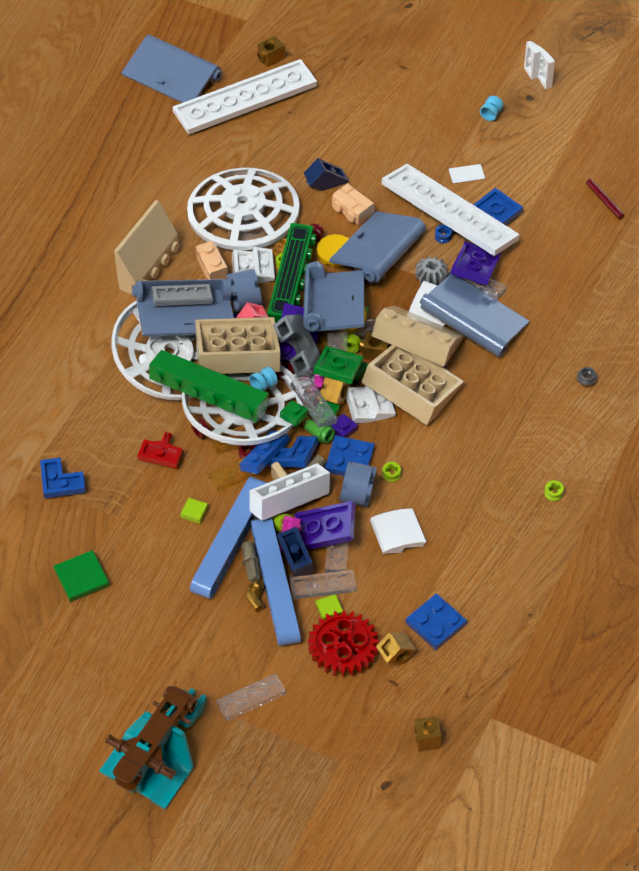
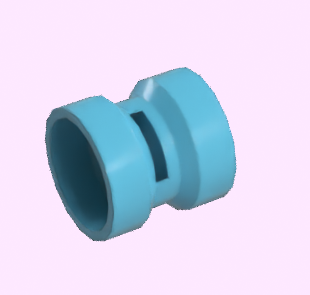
(491, 108)
(264, 379)

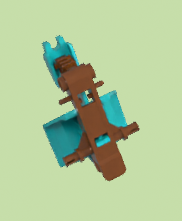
(154, 752)

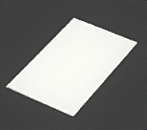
(466, 173)

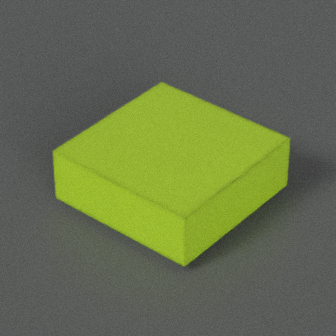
(194, 510)
(328, 606)

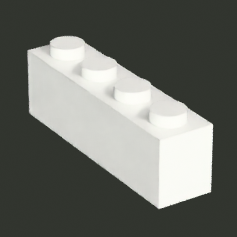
(289, 491)

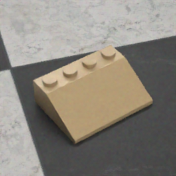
(146, 248)
(416, 335)
(237, 345)
(412, 383)

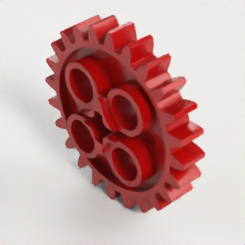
(343, 643)

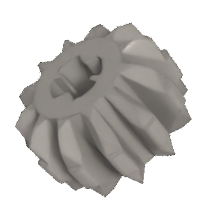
(431, 270)

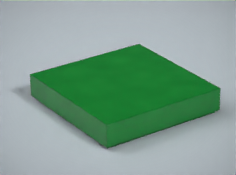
(338, 364)
(81, 576)

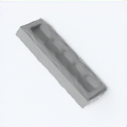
(181, 295)

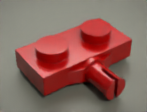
(160, 452)

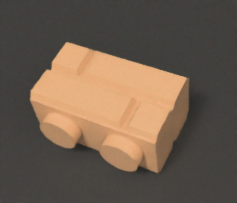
(352, 204)
(211, 261)

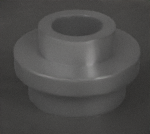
(589, 373)

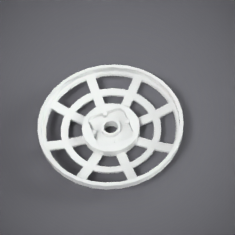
(239, 212)
(180, 344)
(231, 418)

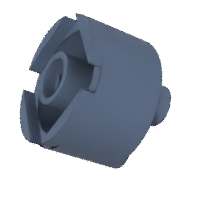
(244, 289)
(358, 483)

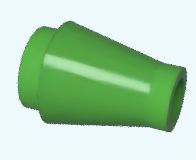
(324, 434)

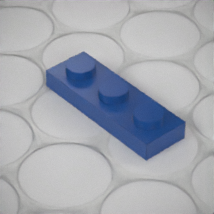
(263, 454)

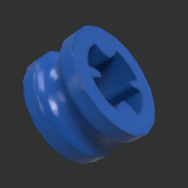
(443, 238)

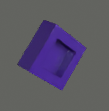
(345, 426)

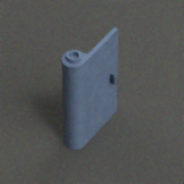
(170, 70)
(379, 244)
(329, 299)
(473, 314)
(180, 318)

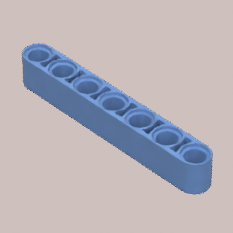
(225, 544)
(275, 582)

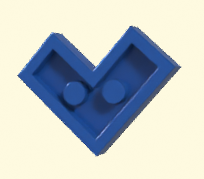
(298, 455)
(57, 483)

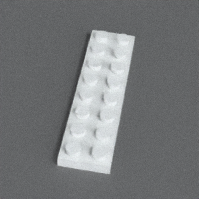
(244, 96)
(450, 209)

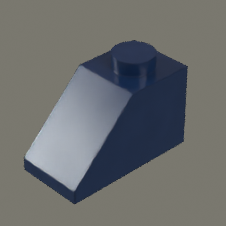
(325, 175)
(295, 552)

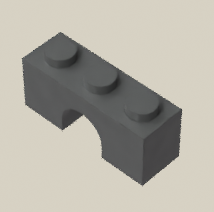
(292, 331)

